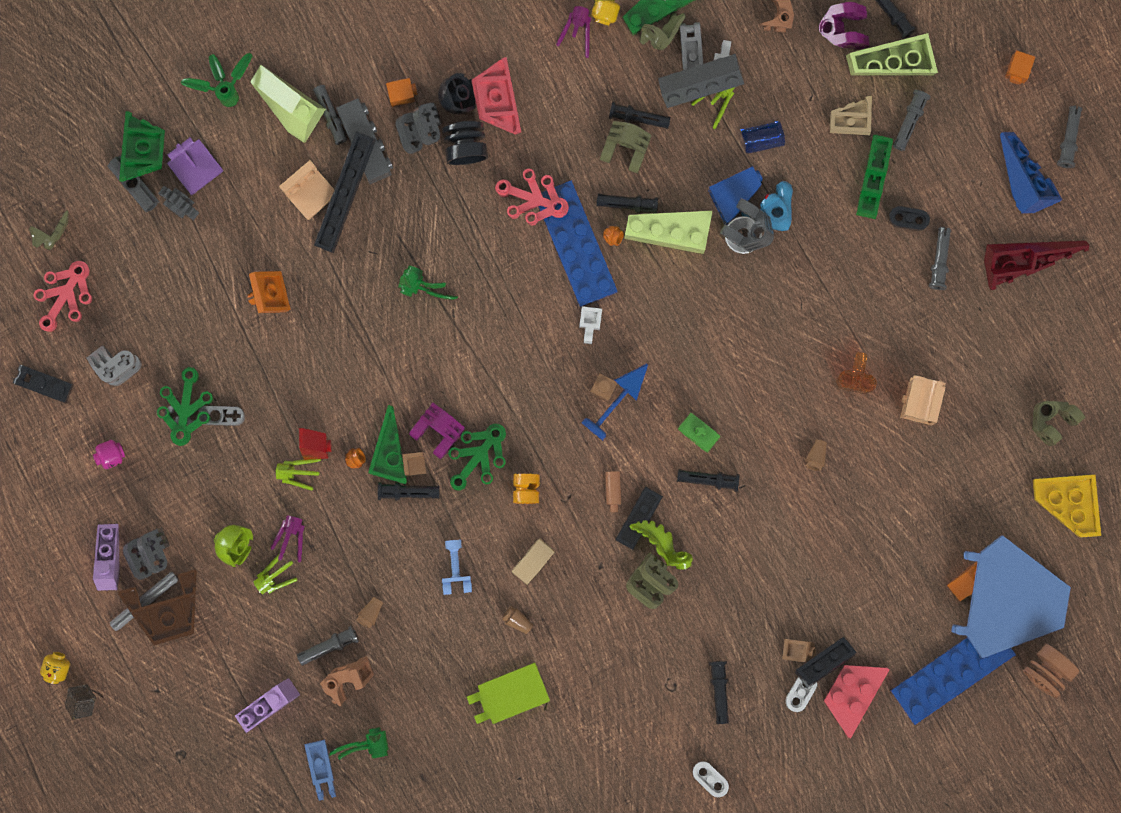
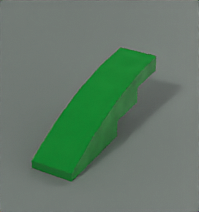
(874, 176)

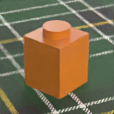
(1020, 67)
(401, 92)

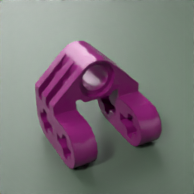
(834, 18)
(443, 424)

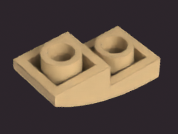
(533, 561)

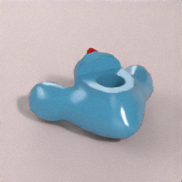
(778, 206)

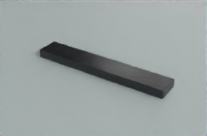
(344, 192)

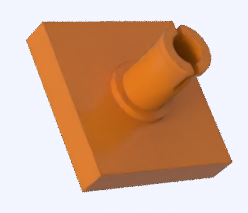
(268, 292)

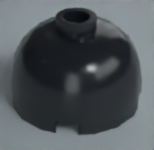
(457, 94)

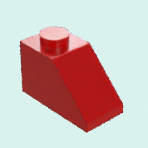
(314, 444)

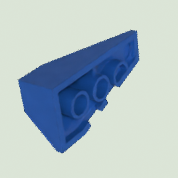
(1027, 183)

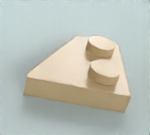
(853, 118)

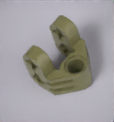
(630, 137)
(1047, 433)
(652, 581)

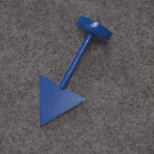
(631, 384)

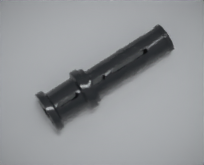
(897, 18)
(663, 122)
(638, 204)
(718, 480)
(398, 491)
(719, 682)

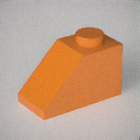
(963, 584)

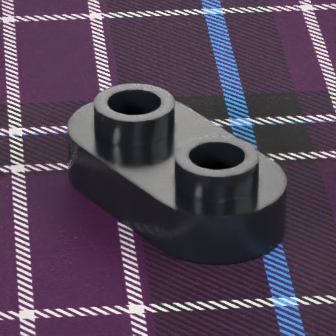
(908, 218)

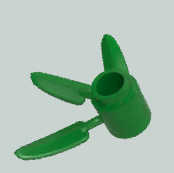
(224, 90)
(411, 282)
(375, 742)

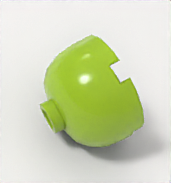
(232, 544)

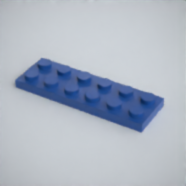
(579, 249)
(945, 679)

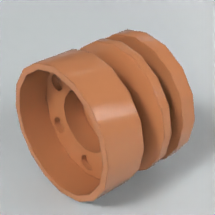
(1051, 671)

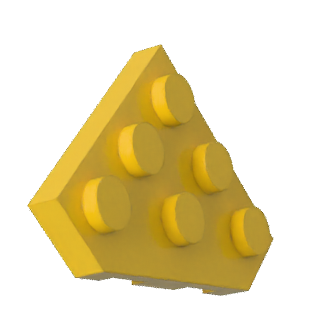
(1071, 501)

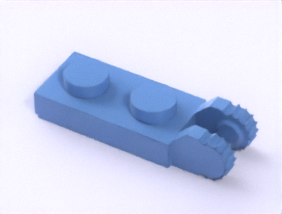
(320, 767)

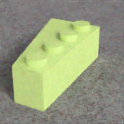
(900, 57)
(673, 230)

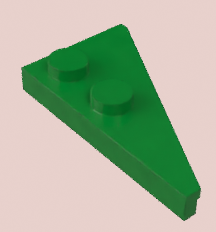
(388, 457)

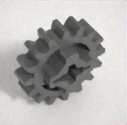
(178, 203)

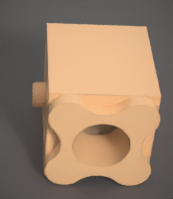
(923, 400)

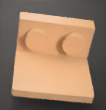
(308, 190)

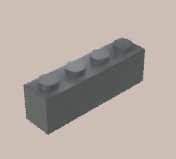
(701, 81)
(354, 119)

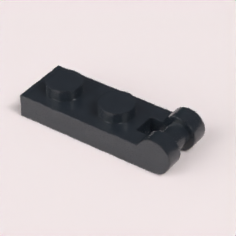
(43, 384)

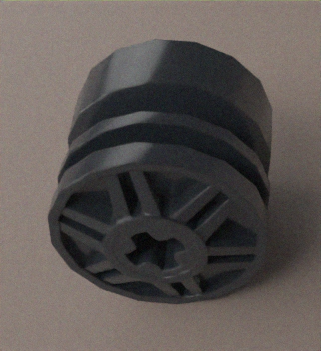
(464, 140)

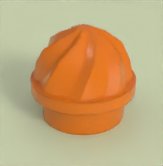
(613, 235)
(355, 458)

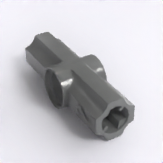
(140, 193)

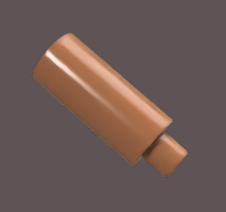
(613, 490)

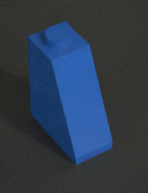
(729, 191)

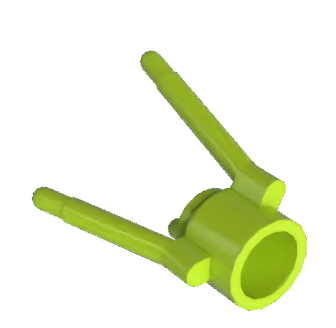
(726, 93)
(287, 471)
(265, 581)

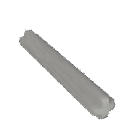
(146, 599)

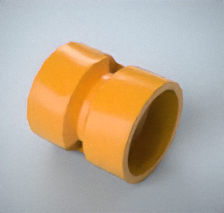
(526, 488)

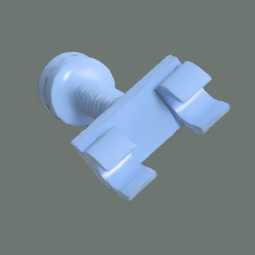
(453, 546)

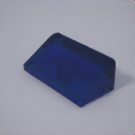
(763, 137)

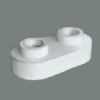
(802, 693)
(710, 779)

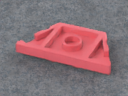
(496, 97)
(853, 694)

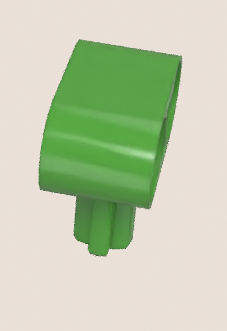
(699, 432)

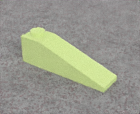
(292, 107)

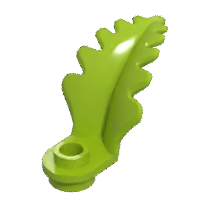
(664, 544)

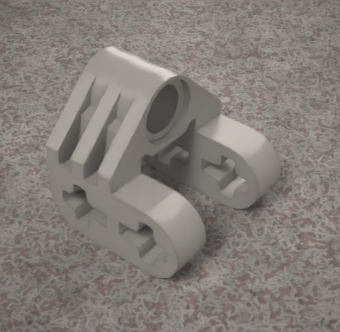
(104, 364)

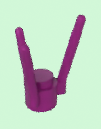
(578, 18)
(291, 526)

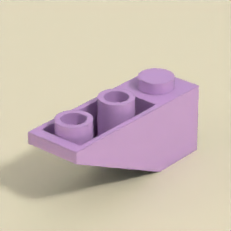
(107, 557)
(267, 705)

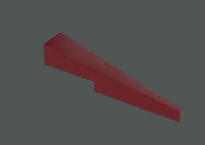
(1012, 260)

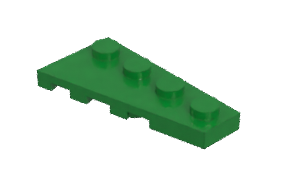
(651, 12)

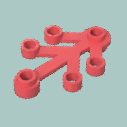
(535, 199)
(65, 293)

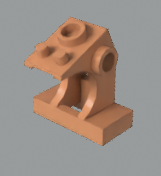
(783, 8)
(357, 673)

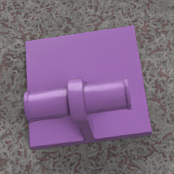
(193, 165)

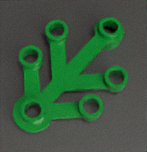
(184, 409)
(480, 454)

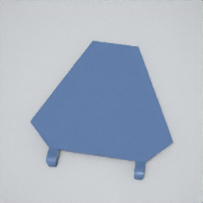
(1011, 599)

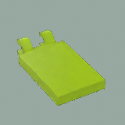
(510, 694)

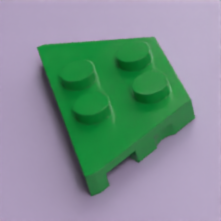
(140, 148)

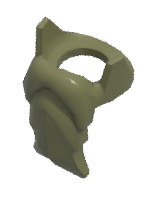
(661, 38)
(40, 237)

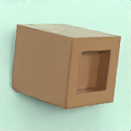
(414, 464)

